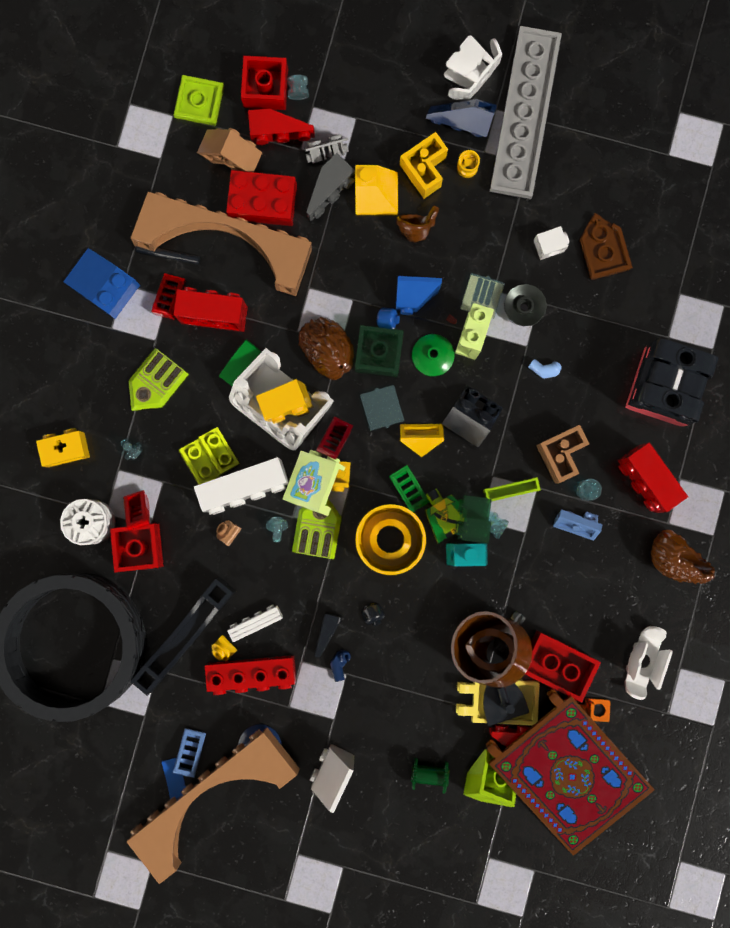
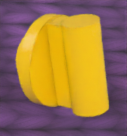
(223, 649)

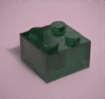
(379, 351)

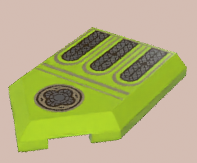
(155, 382)
(317, 533)

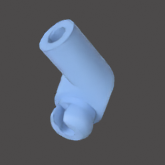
(545, 371)

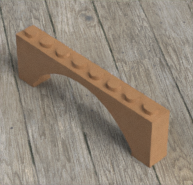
(167, 218)
(259, 760)

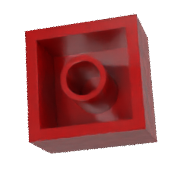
(264, 82)
(136, 548)

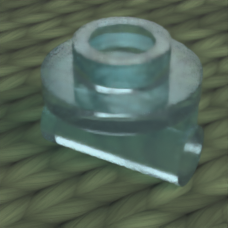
(133, 452)
(277, 525)

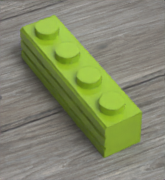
(512, 489)

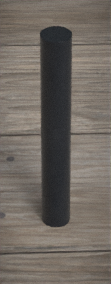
(171, 255)

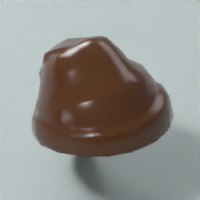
(416, 226)

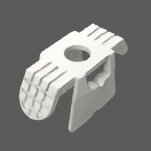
(468, 68)
(638, 677)

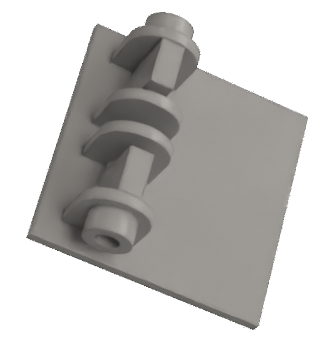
(314, 148)

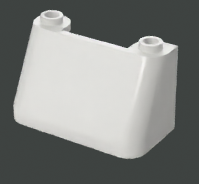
(263, 376)

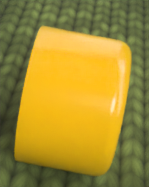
(413, 539)

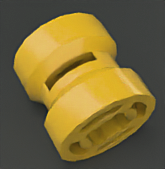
(468, 159)

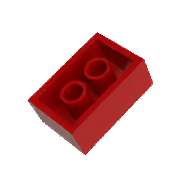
(262, 197)
(210, 309)
(652, 479)
(561, 666)

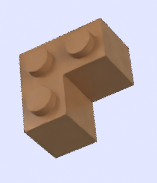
(229, 149)
(557, 453)

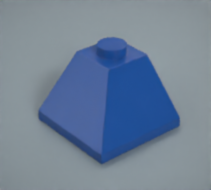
(415, 293)

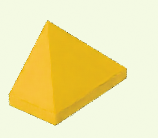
(421, 437)

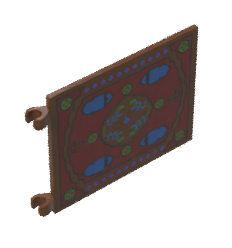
(570, 774)

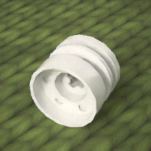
(100, 522)

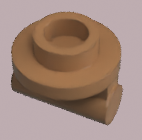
(227, 532)

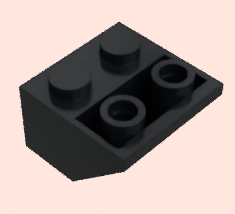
(472, 416)

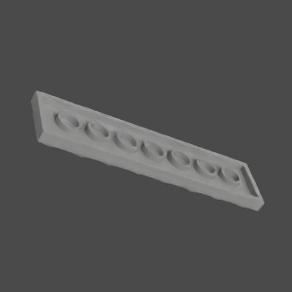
(525, 112)

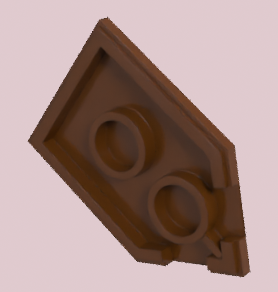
(604, 248)

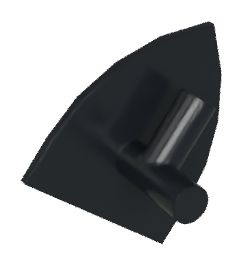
(503, 704)

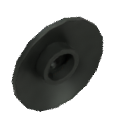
(527, 295)

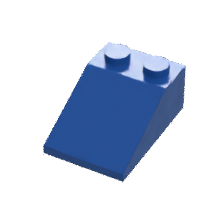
(102, 283)

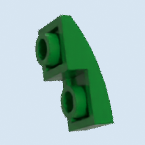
(239, 362)

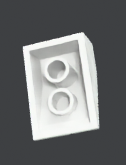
(332, 776)

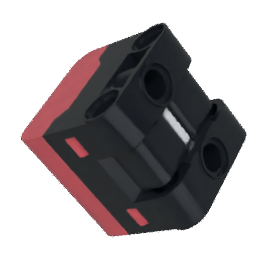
(671, 382)

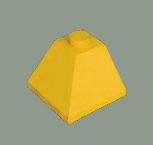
(376, 190)

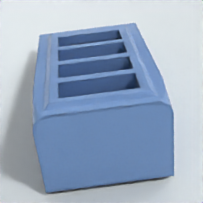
(187, 772)

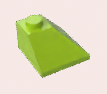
(486, 785)

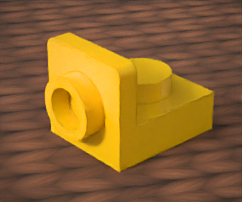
(342, 478)

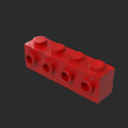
(250, 673)

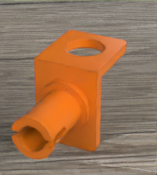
(589, 705)

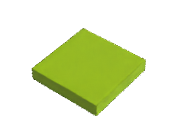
(198, 100)

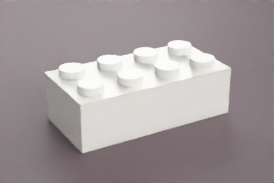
(242, 485)

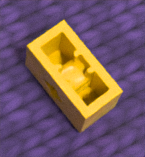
(75, 448)

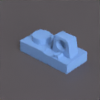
(583, 526)

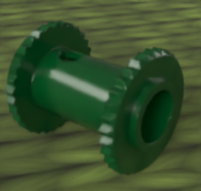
(430, 775)

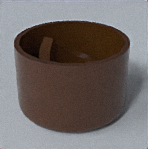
(471, 643)

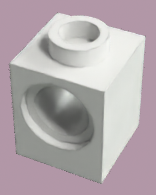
(551, 242)

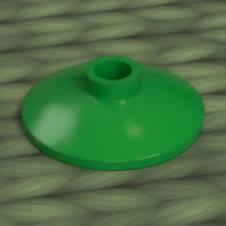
(425, 363)

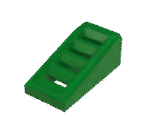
(411, 477)

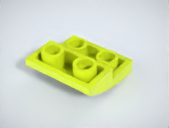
(209, 456)

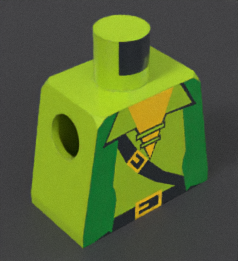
(442, 515)

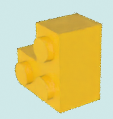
(420, 162)
(285, 400)

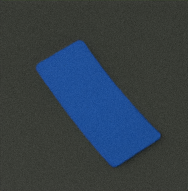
(174, 781)

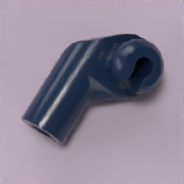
(338, 663)

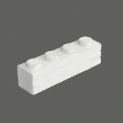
(253, 624)

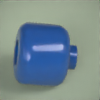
(387, 318)

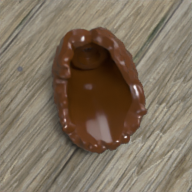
(327, 347)
(678, 560)

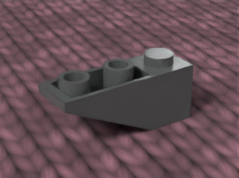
(331, 181)

